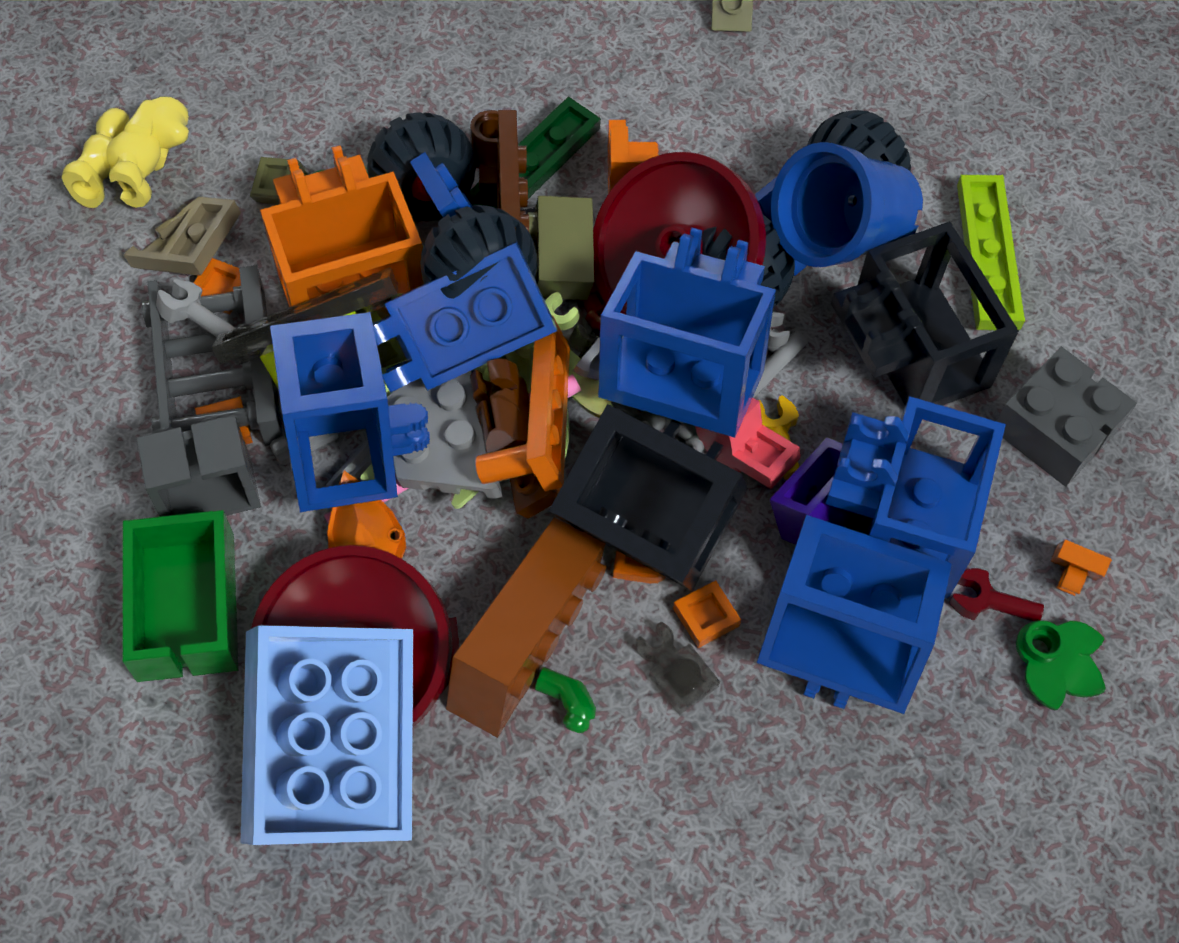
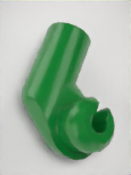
(573, 695)

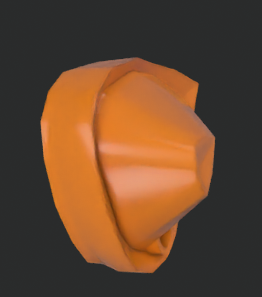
(365, 525)

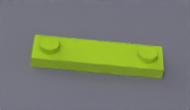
(990, 243)

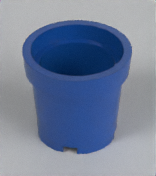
(816, 207)

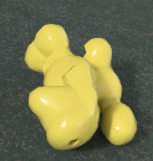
(127, 151)

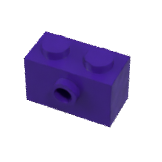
(807, 493)

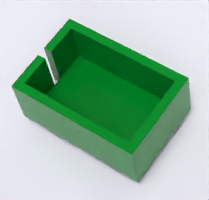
(179, 596)

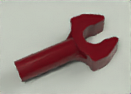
(989, 598)

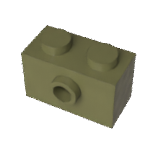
(563, 246)

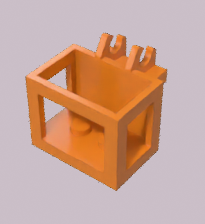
(340, 229)

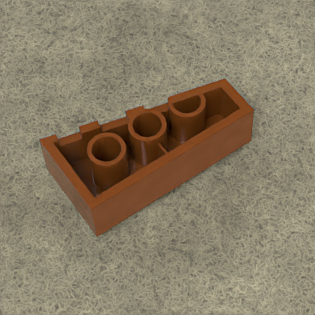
(523, 626)

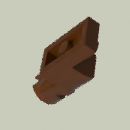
(504, 422)

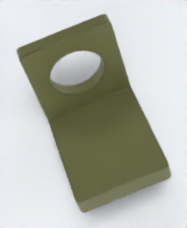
(732, 15)

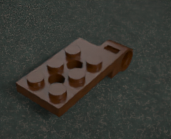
(501, 160)

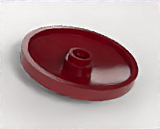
(665, 200)
(367, 590)

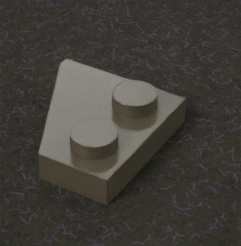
(188, 239)

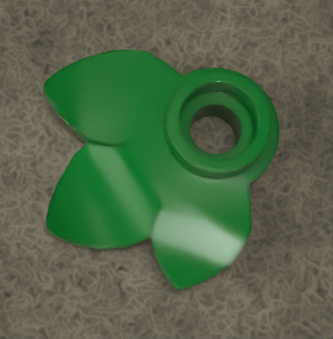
(1065, 665)

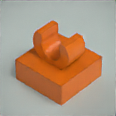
(1078, 565)

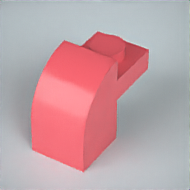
(754, 449)

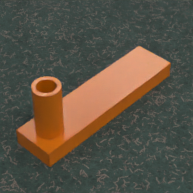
(547, 422)

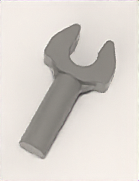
(188, 306)

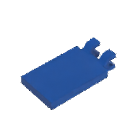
(462, 333)

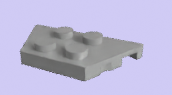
(454, 439)

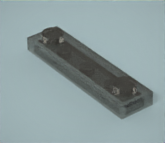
(246, 341)

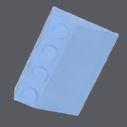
(327, 735)

